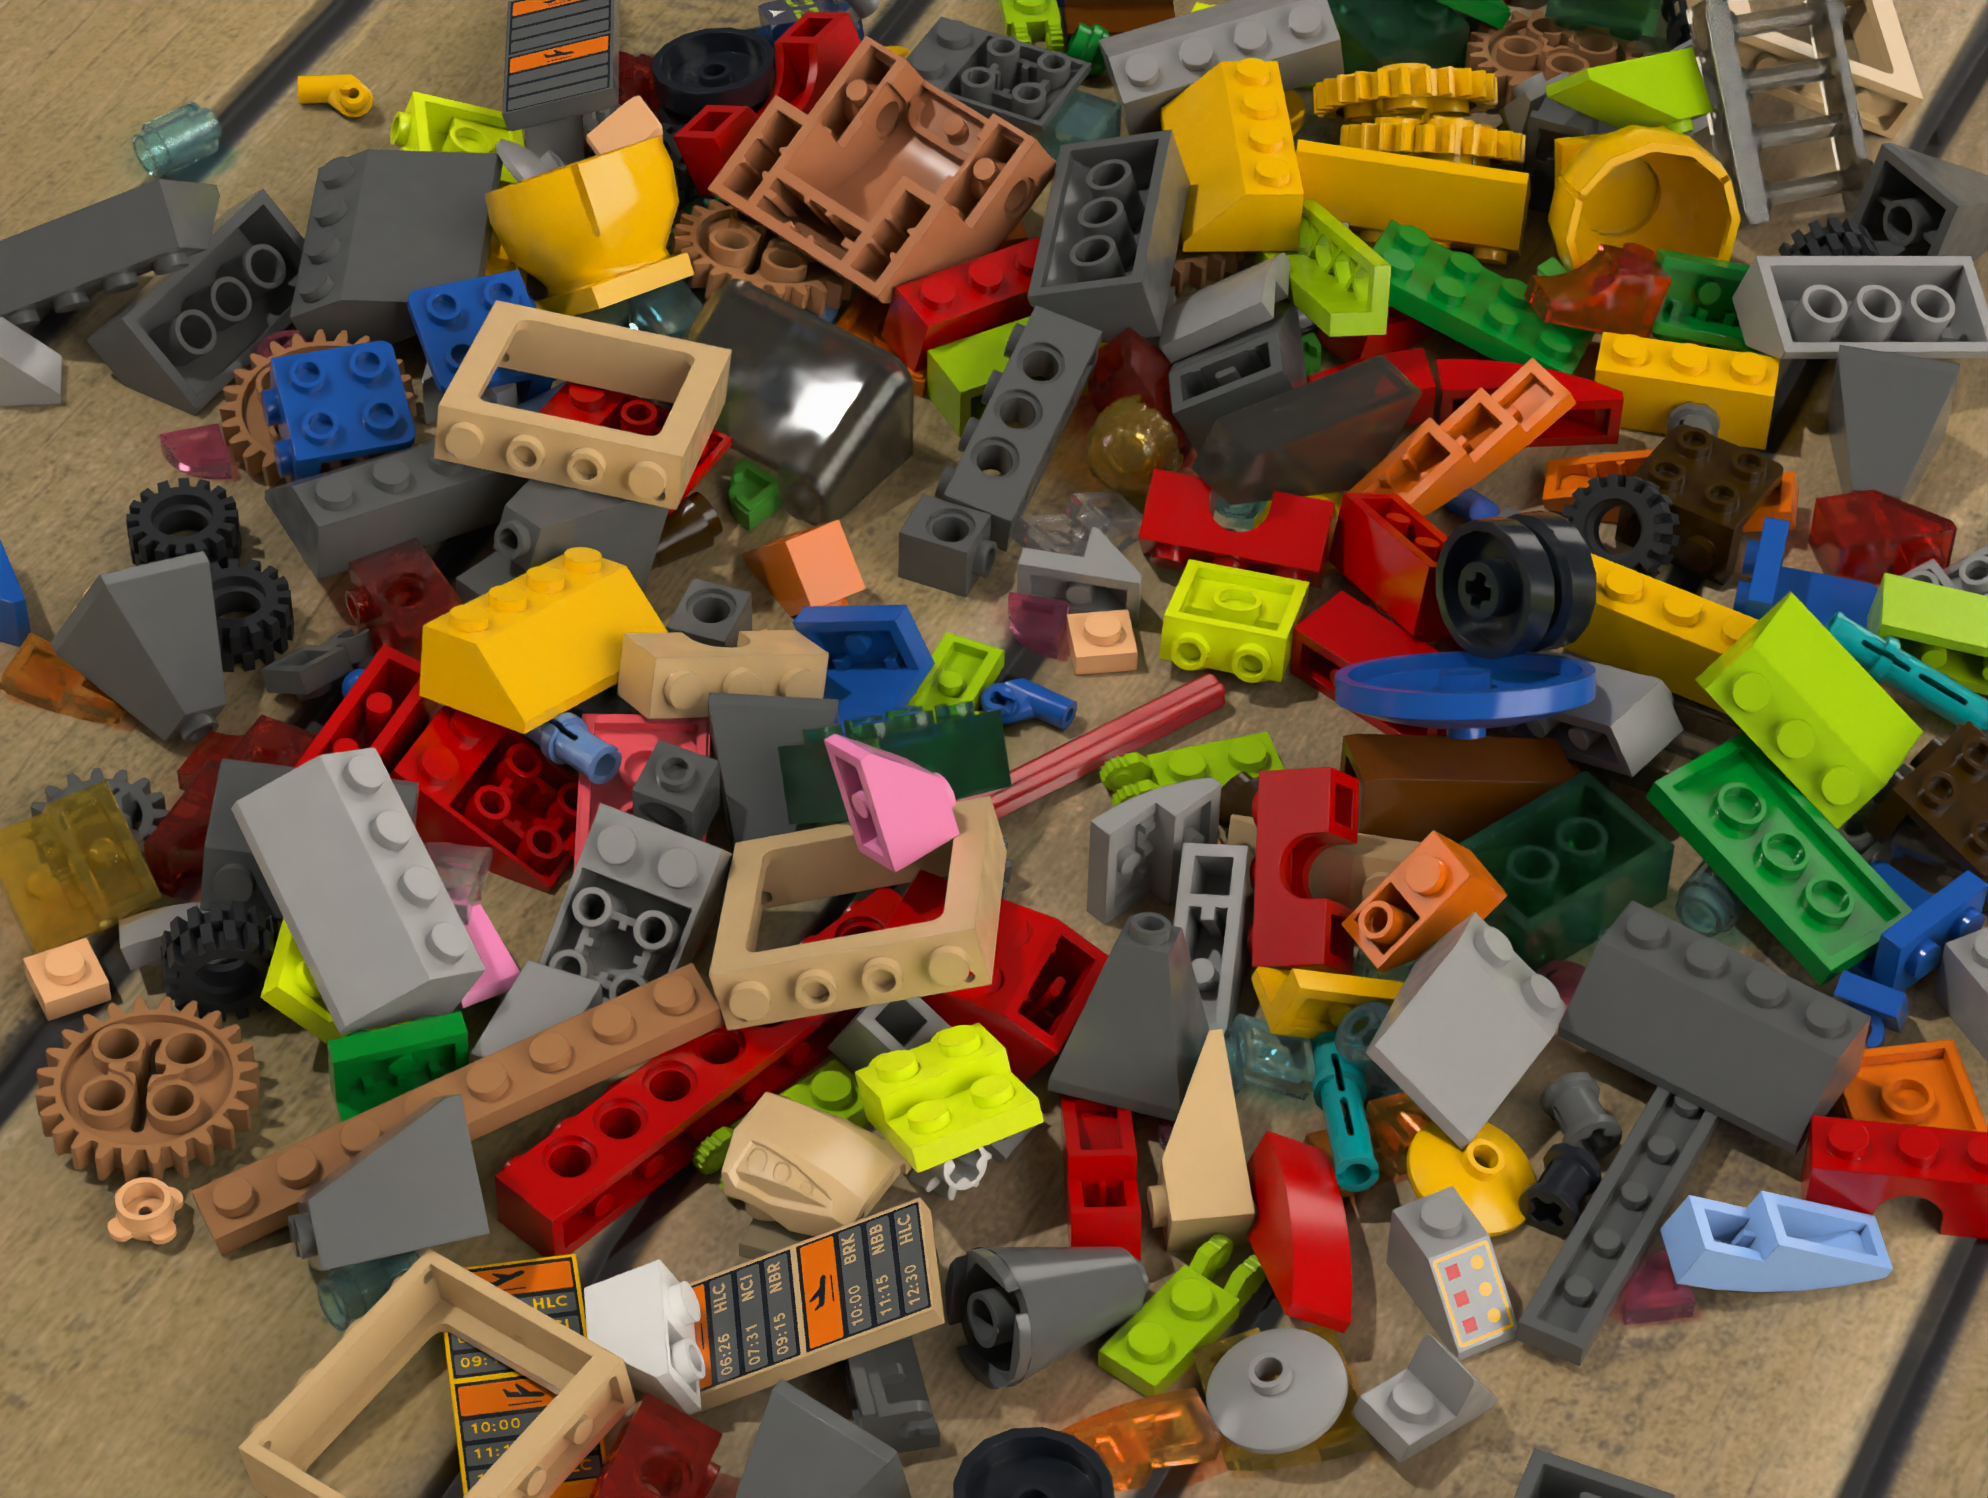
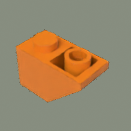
(1422, 902)

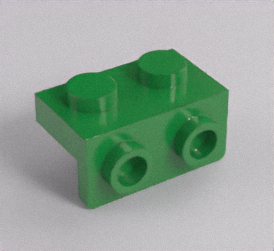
(1700, 302)
(393, 1060)

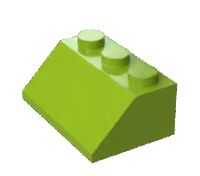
(1812, 709)

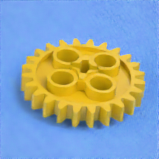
(1405, 91)
(1438, 139)

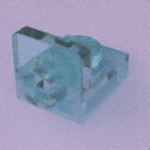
(1268, 1059)

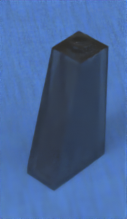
(1310, 436)

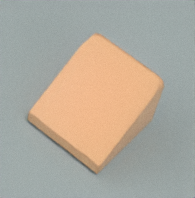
(624, 127)

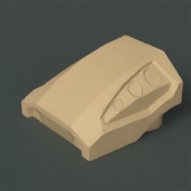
(807, 1166)

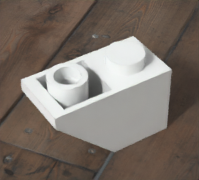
(651, 1326)

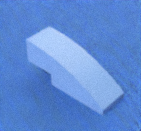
(1772, 1245)

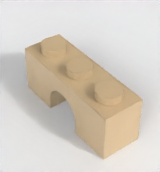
(674, 674)

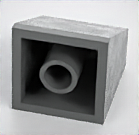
(396, 1194)

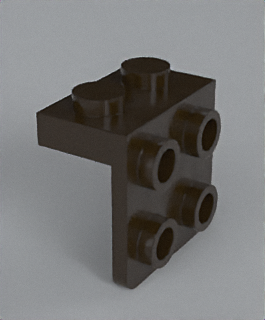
(1711, 490)
(1944, 797)

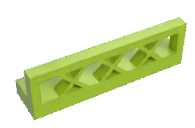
(1336, 276)

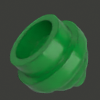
(1085, 46)

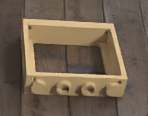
(1882, 82)
(574, 451)
(863, 966)
(428, 1300)

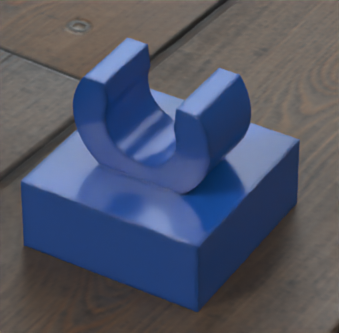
(1884, 1005)

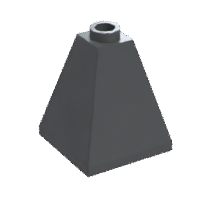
(1923, 206)
(1887, 418)
(551, 518)
(152, 644)
(746, 744)
(1138, 1026)
(817, 1454)

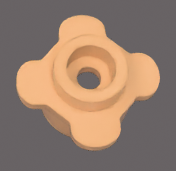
(145, 1211)

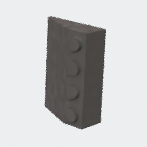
(386, 229)

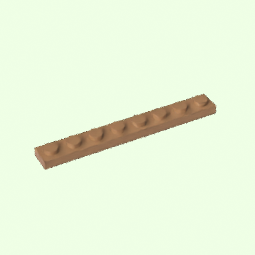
(493, 1094)

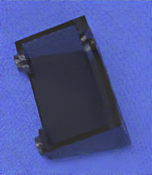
(807, 400)

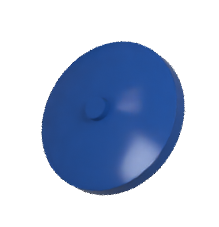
(1465, 690)

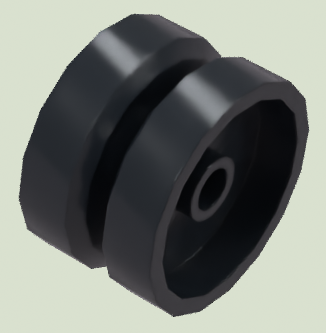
(712, 69)
(1515, 584)
(1033, 1465)

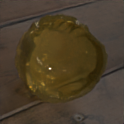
(1128, 445)

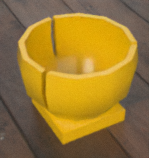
(1640, 190)
(594, 227)

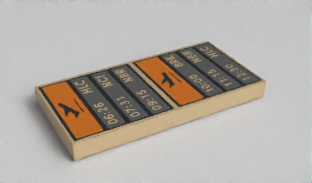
(817, 1302)

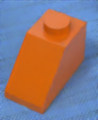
(807, 568)

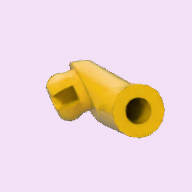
(340, 91)

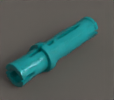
(1908, 674)
(1351, 1154)

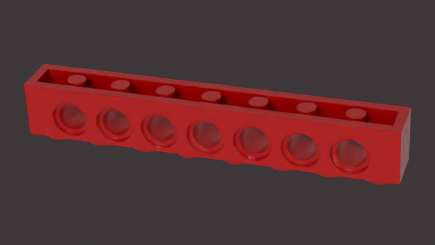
(661, 1112)

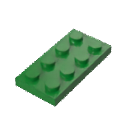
(1473, 303)
(1779, 856)

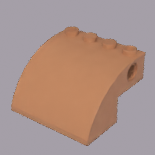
(885, 175)

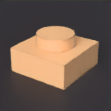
(1101, 642)
(67, 979)

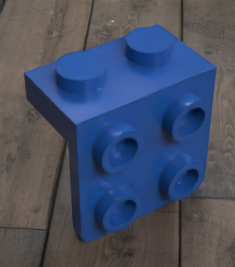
(451, 317)
(336, 407)
(1817, 591)
(873, 655)
(1918, 940)

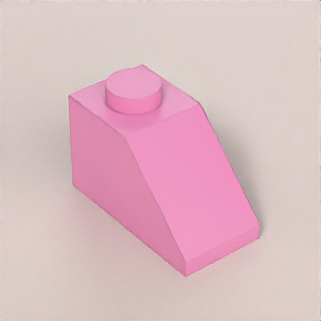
(891, 803)

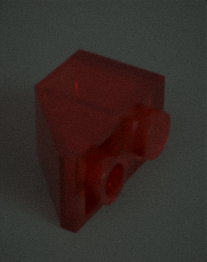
(1133, 367)
(1876, 534)

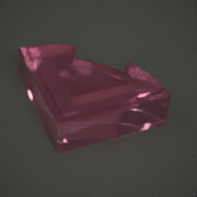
(197, 452)
(1038, 622)
(1655, 1295)

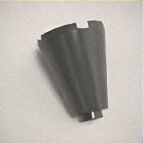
(1038, 1305)

